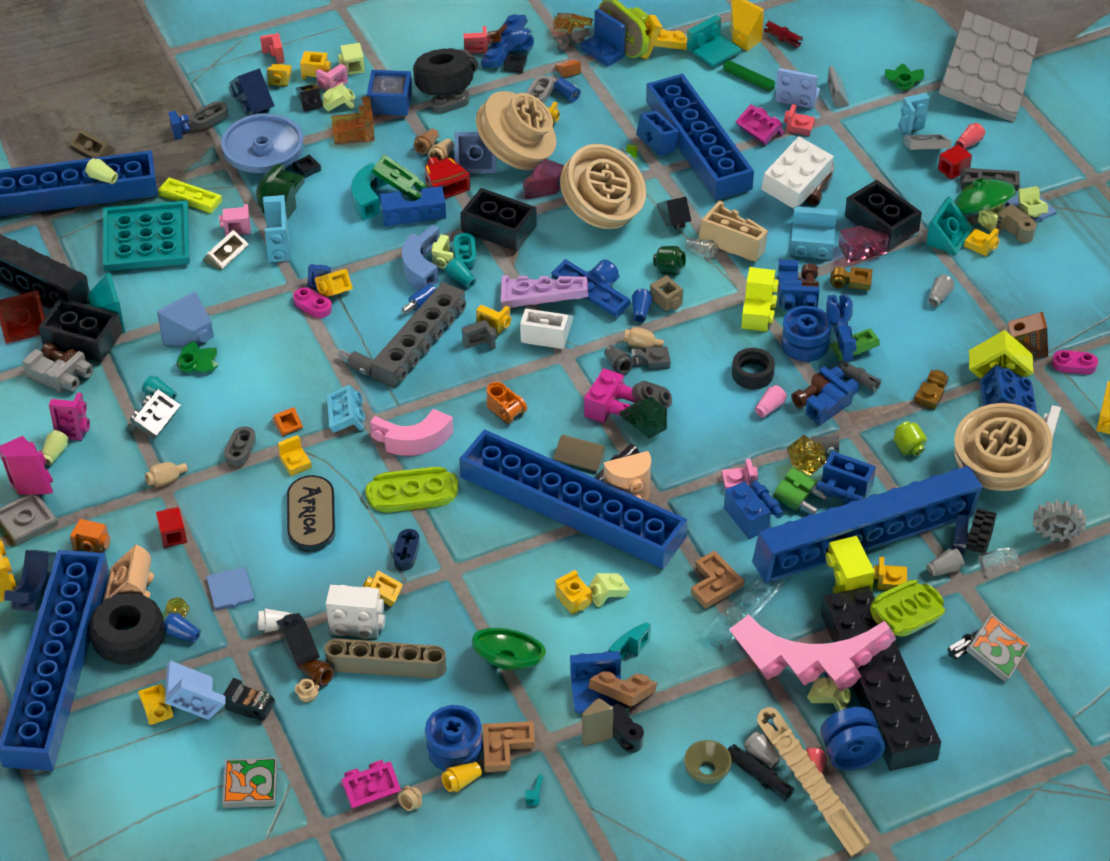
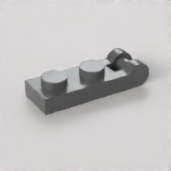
(968, 175)

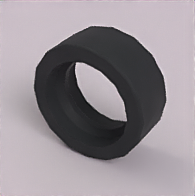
(753, 356)

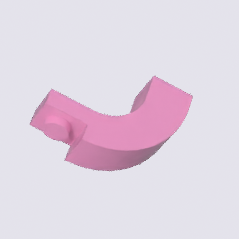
(416, 438)

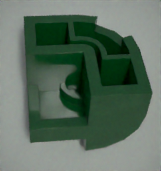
(277, 183)

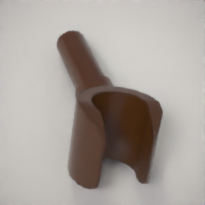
(496, 35)

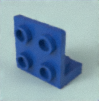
(608, 40)
(1005, 386)

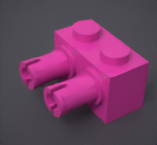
(605, 395)

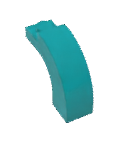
(363, 187)

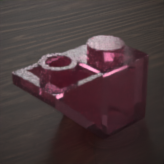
(543, 180)
(862, 243)

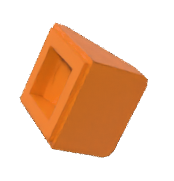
(569, 68)
(287, 421)

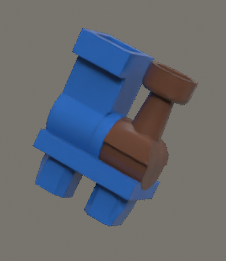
(794, 291)
(831, 394)

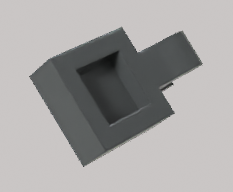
(576, 37)
(652, 357)

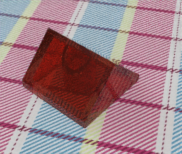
(21, 316)

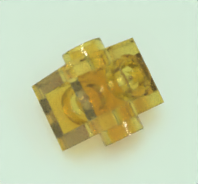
(807, 455)

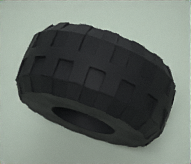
(443, 71)
(132, 644)

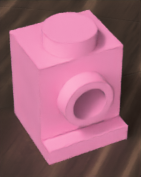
(236, 219)

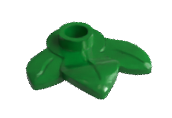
(903, 77)
(197, 359)

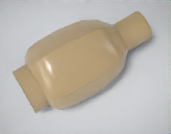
(641, 338)
(164, 473)

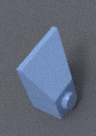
(185, 322)

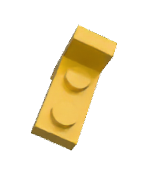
(661, 37)

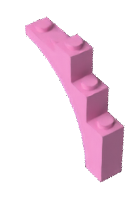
(808, 661)

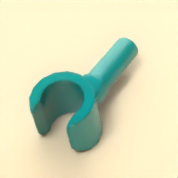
(533, 796)

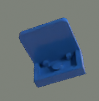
(586, 666)

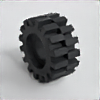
(981, 531)

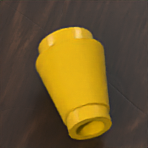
(459, 776)

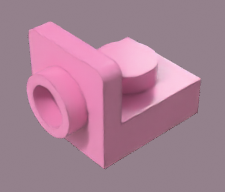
(332, 78)
(735, 476)

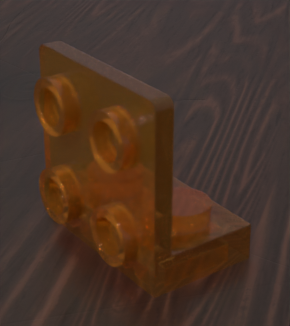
(354, 127)

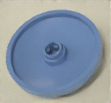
(262, 141)

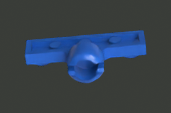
(512, 39)
(599, 285)
(839, 314)

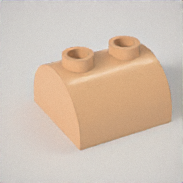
(630, 474)
(130, 574)

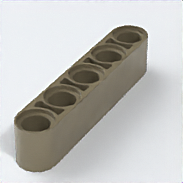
(386, 658)

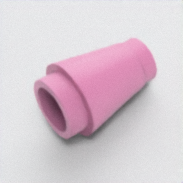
(770, 401)

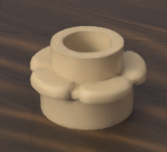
(307, 695)
(410, 798)

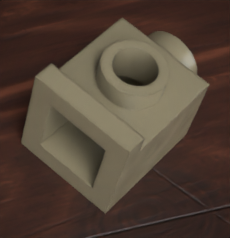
(670, 296)

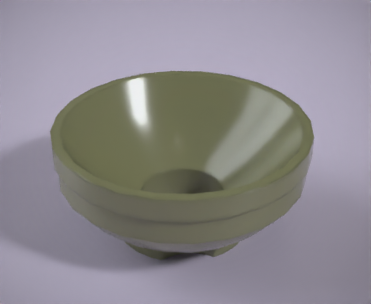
(707, 753)

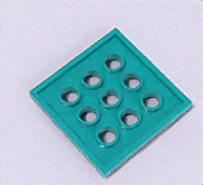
(157, 256)

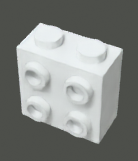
(355, 611)

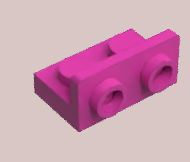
(759, 124)
(70, 417)
(370, 784)

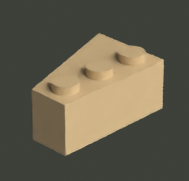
(733, 232)

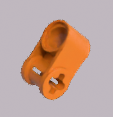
(504, 402)

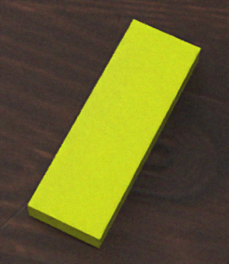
(195, 196)

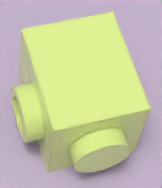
(352, 58)

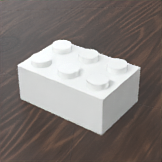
(797, 172)

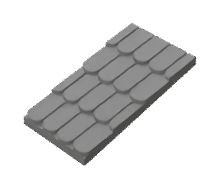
(989, 66)

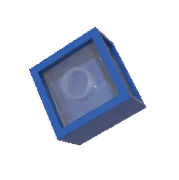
(390, 92)

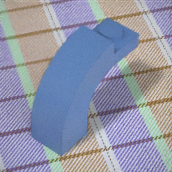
(415, 267)

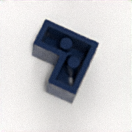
(252, 91)

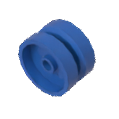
(806, 333)
(453, 737)
(852, 738)

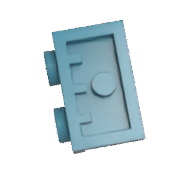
(913, 113)
(345, 409)

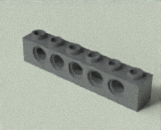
(418, 335)

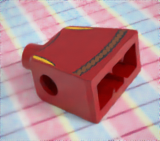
(448, 175)

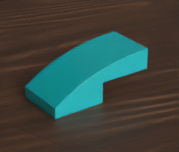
(632, 641)

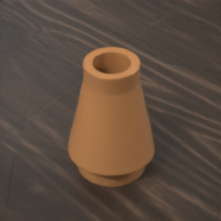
(425, 141)

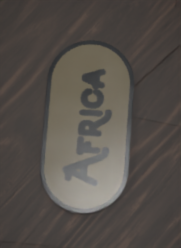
(311, 513)

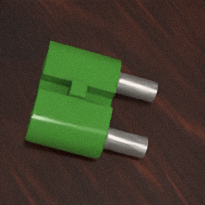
(796, 489)

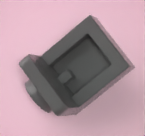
(479, 334)

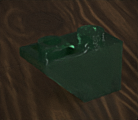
(646, 416)

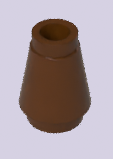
(318, 671)

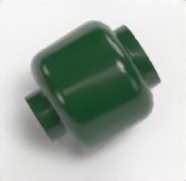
(669, 259)

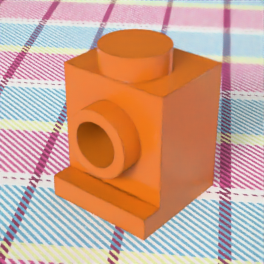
(90, 536)

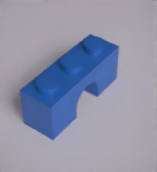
(400, 211)

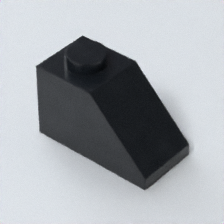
(675, 212)
(297, 639)

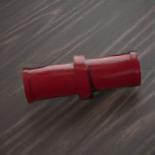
(783, 34)

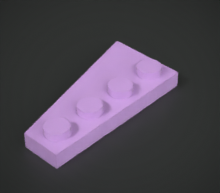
(542, 290)

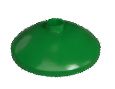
(984, 195)
(508, 648)

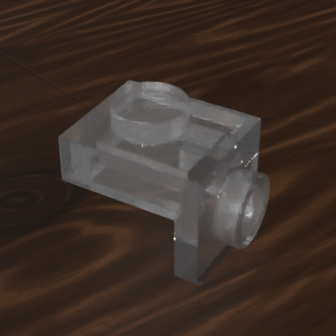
(999, 562)

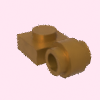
(857, 278)
(931, 394)

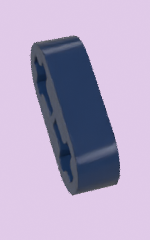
(960, 533)
(401, 549)

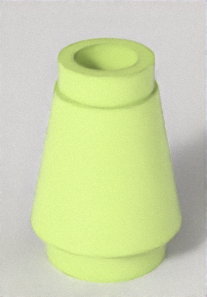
(99, 170)
(54, 446)

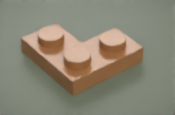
(719, 581)
(627, 691)
(502, 737)

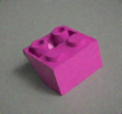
(25, 467)

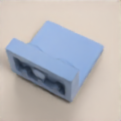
(796, 88)
(191, 691)

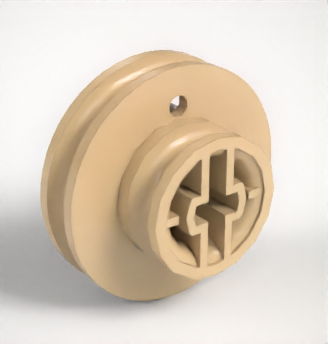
(516, 129)
(598, 184)
(1004, 446)

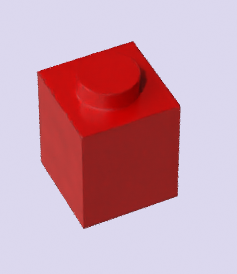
(953, 161)
(171, 527)

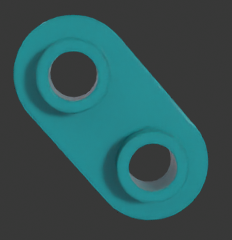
(465, 249)

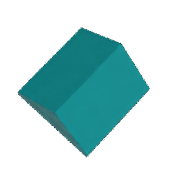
(948, 228)

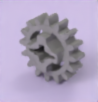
(1059, 520)

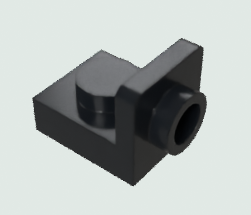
(309, 96)

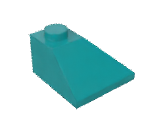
(105, 297)

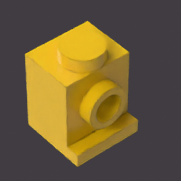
(312, 62)
(573, 592)

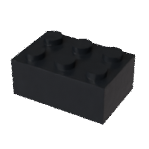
(884, 212)
(498, 219)
(81, 328)

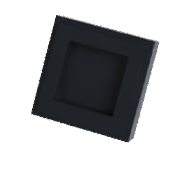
(515, 63)
(306, 166)

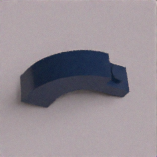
(33, 582)

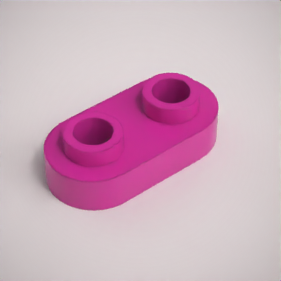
(312, 302)
(1074, 362)

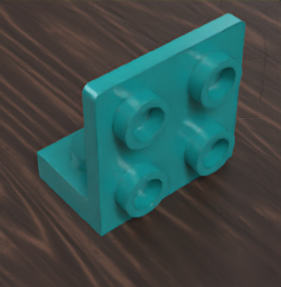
(709, 44)

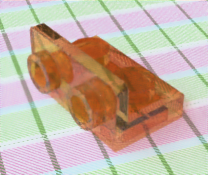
(567, 21)

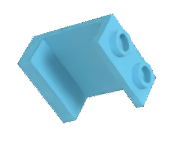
(277, 228)
(813, 233)

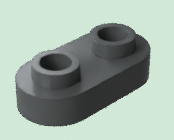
(450, 102)
(209, 115)
(646, 390)
(240, 446)

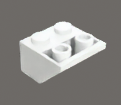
(545, 328)

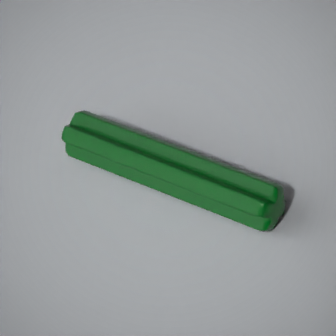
(749, 75)

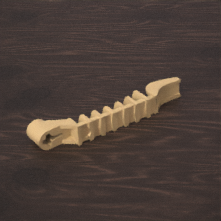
(813, 782)

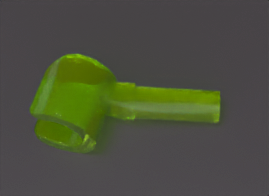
(632, 150)

